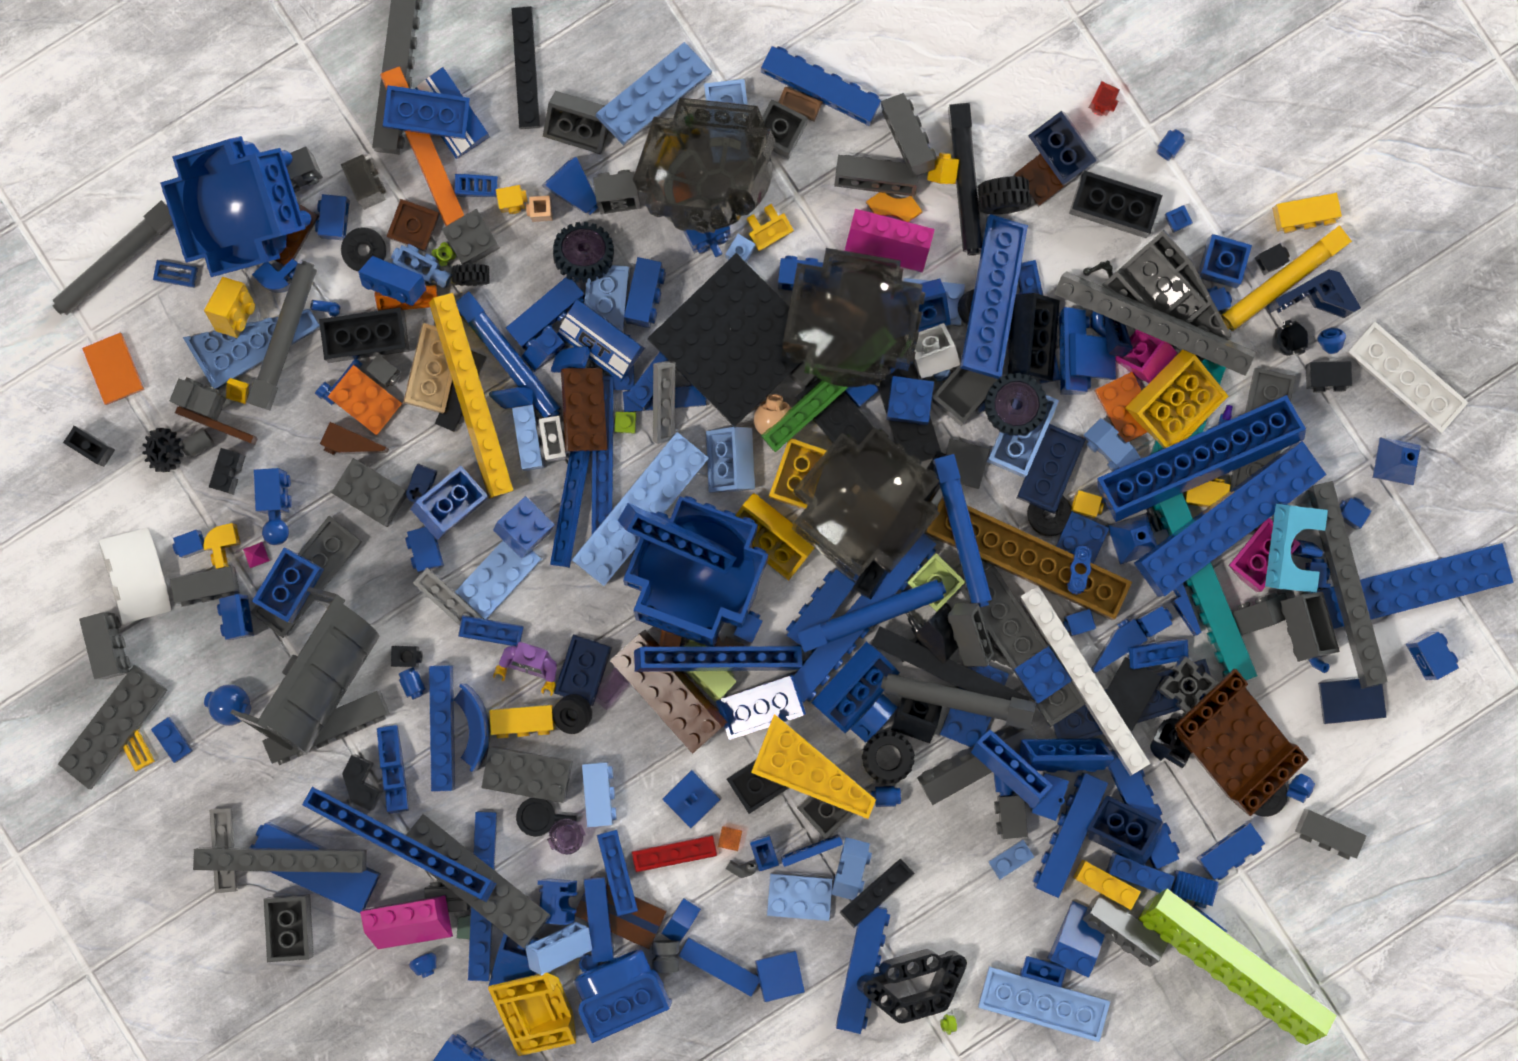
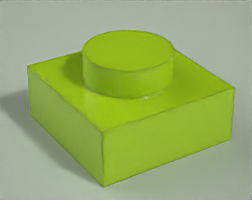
(625, 422)

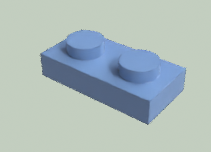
(1011, 859)

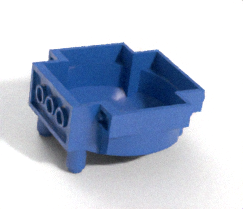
(233, 204)
(690, 596)

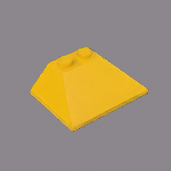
(535, 1013)

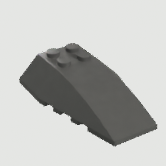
(1169, 283)

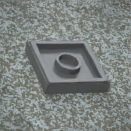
(970, 461)

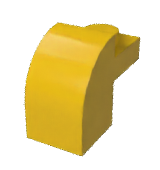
(218, 540)

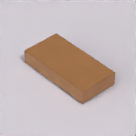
(800, 103)

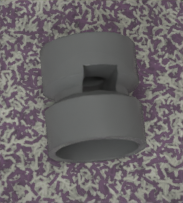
(665, 956)

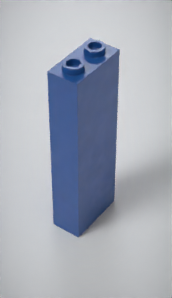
(344, 888)

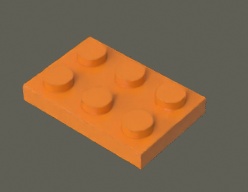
(1114, 399)
(364, 400)

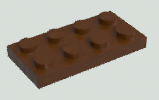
(583, 409)

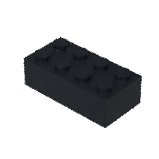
(1115, 204)
(364, 335)
(753, 789)

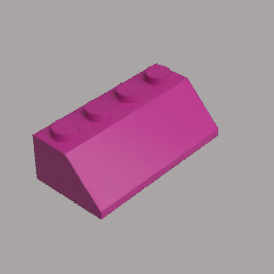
(889, 239)
(407, 922)

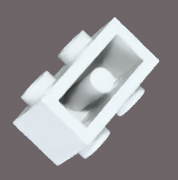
(553, 439)

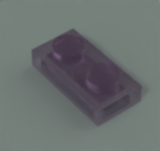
(611, 688)

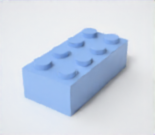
(1018, 452)

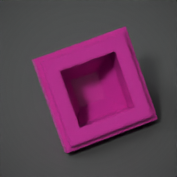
(256, 555)

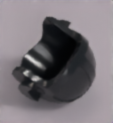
(1290, 338)

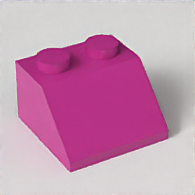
(1147, 356)

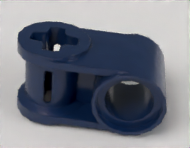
(421, 480)

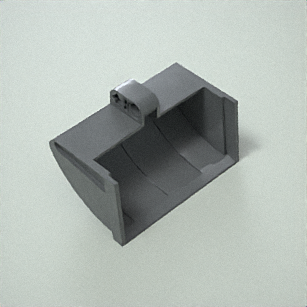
(316, 676)

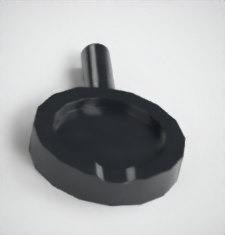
(537, 816)

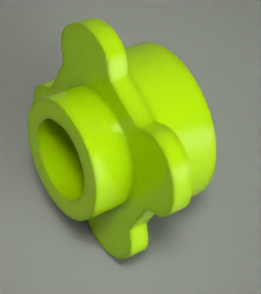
(443, 248)

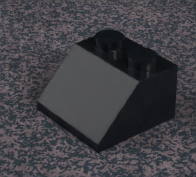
(938, 634)
(916, 719)

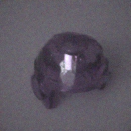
(566, 836)

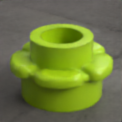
(948, 1024)

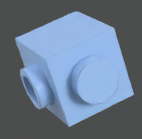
(742, 247)

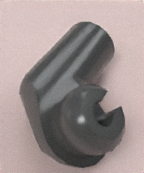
(742, 870)

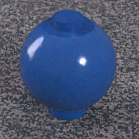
(223, 700)

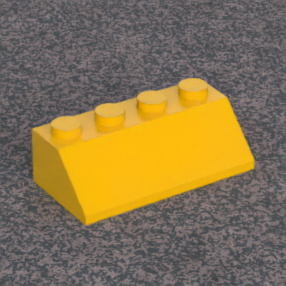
(775, 535)

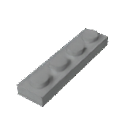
(663, 401)
(444, 596)
(223, 836)

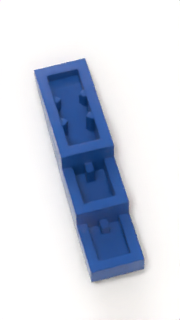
(392, 769)

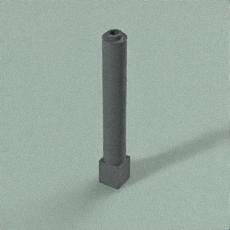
(156, 222)
(265, 386)
(1015, 711)

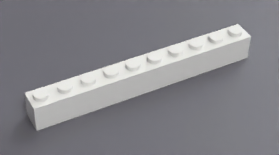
(1084, 681)

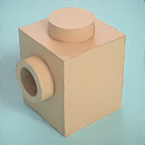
(539, 208)

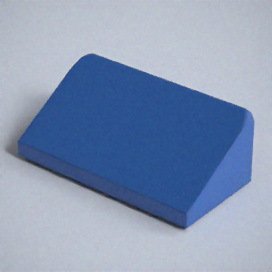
(513, 397)
(1043, 971)

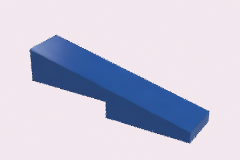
(1185, 610)

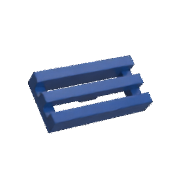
(192, 277)

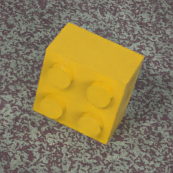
(230, 307)

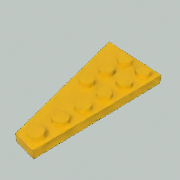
(800, 766)

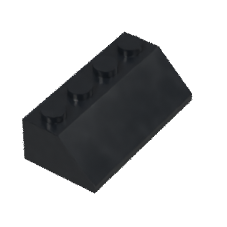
(1034, 336)

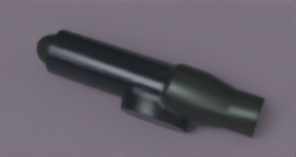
(1153, 518)

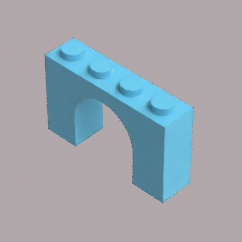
(1287, 524)

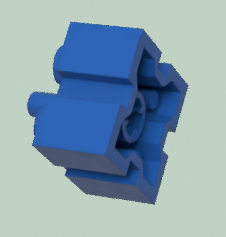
(701, 241)

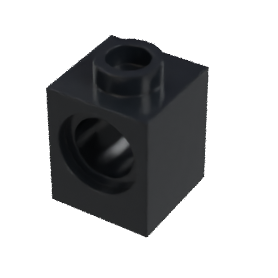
(1272, 258)
(397, 660)

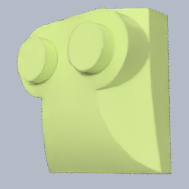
(937, 569)

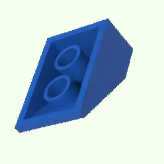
(1076, 942)

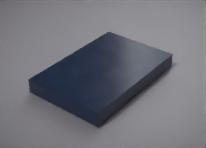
(583, 668)
(1348, 702)

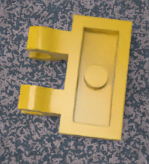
(771, 231)

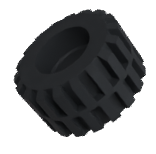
(1004, 195)
(906, 757)

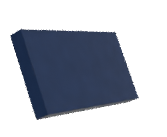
(1051, 469)

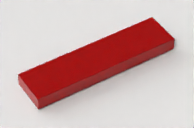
(674, 853)

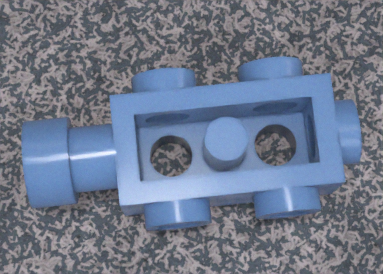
(419, 263)

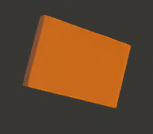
(113, 368)

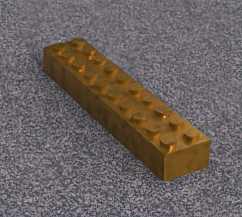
(1036, 561)

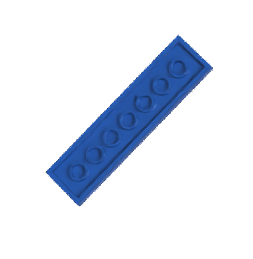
(994, 296)

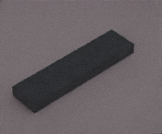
(453, 412)
(877, 893)

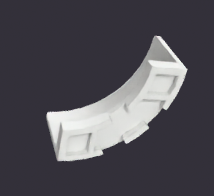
(135, 575)

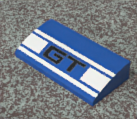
(475, 132)
(608, 344)

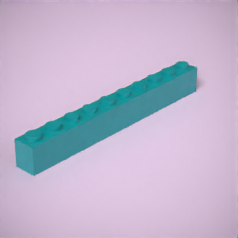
(1210, 599)

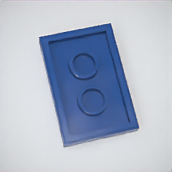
(1091, 357)
(811, 850)

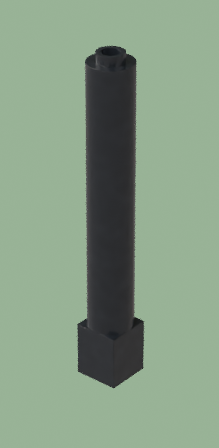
(970, 225)

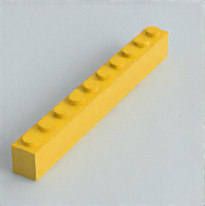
(470, 395)

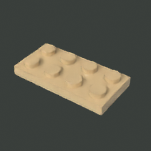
(429, 374)

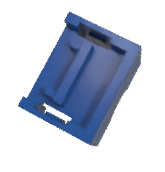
(555, 900)

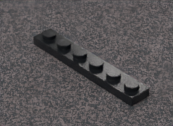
(525, 67)

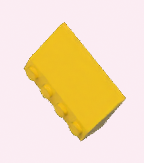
(1177, 400)

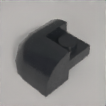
(1168, 744)

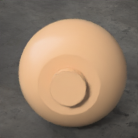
(770, 412)

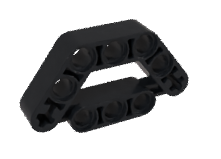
(940, 964)

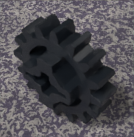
(163, 450)

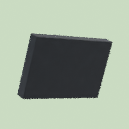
(1131, 691)

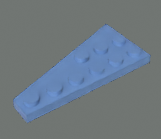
(231, 357)

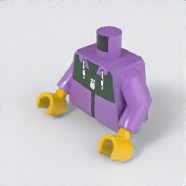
(530, 661)

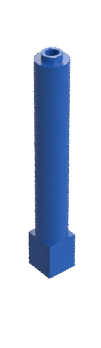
(506, 355)
(962, 529)
(871, 615)

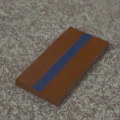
(637, 926)

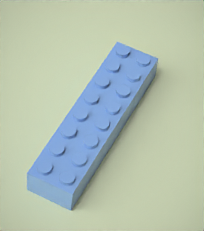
(651, 492)

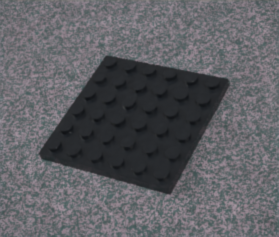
(729, 340)

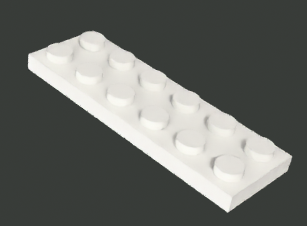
(1407, 377)

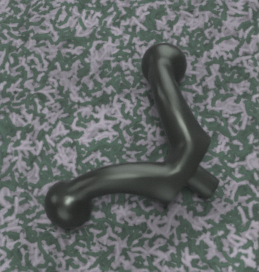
(1102, 265)

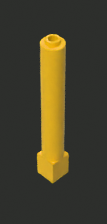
(1286, 278)

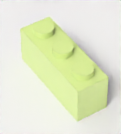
(712, 682)

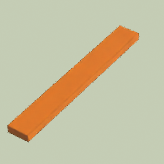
(429, 161)

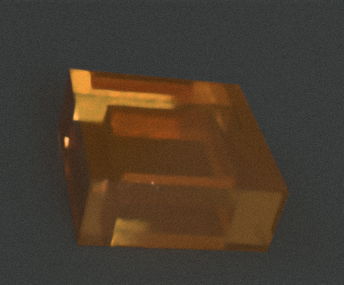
(730, 838)

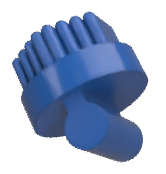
(1300, 788)

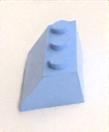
(730, 459)

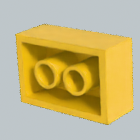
(794, 466)

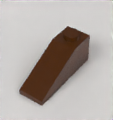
(347, 442)

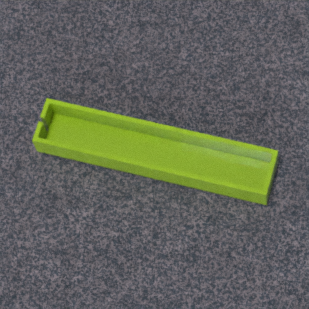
(1237, 967)

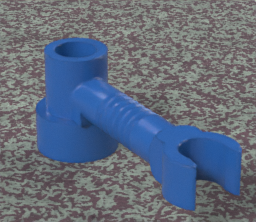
(325, 389)

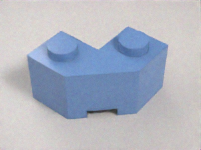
(1105, 440)
(851, 868)

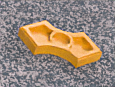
(903, 209)

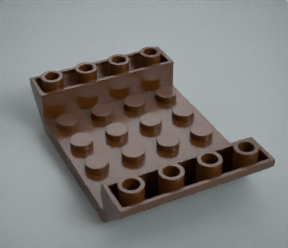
(1239, 744)

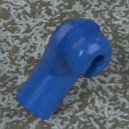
(330, 307)
(1097, 323)
(1319, 665)

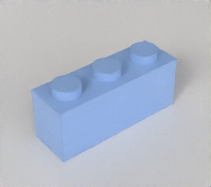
(527, 438)
(598, 794)
(558, 948)

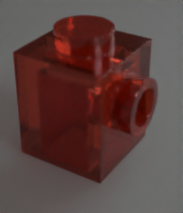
(1104, 99)

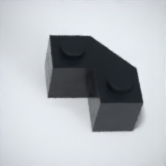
(358, 790)

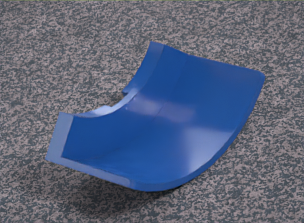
(478, 726)

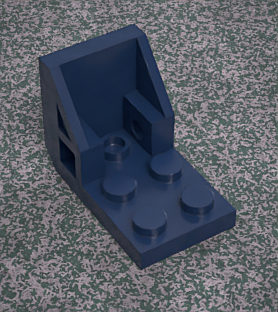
(1326, 292)

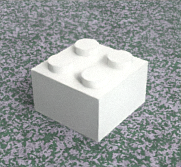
(935, 351)

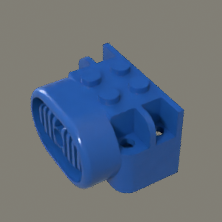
(620, 995)

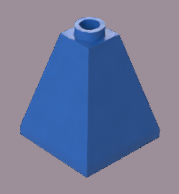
(572, 186)
(1396, 461)
(1126, 540)

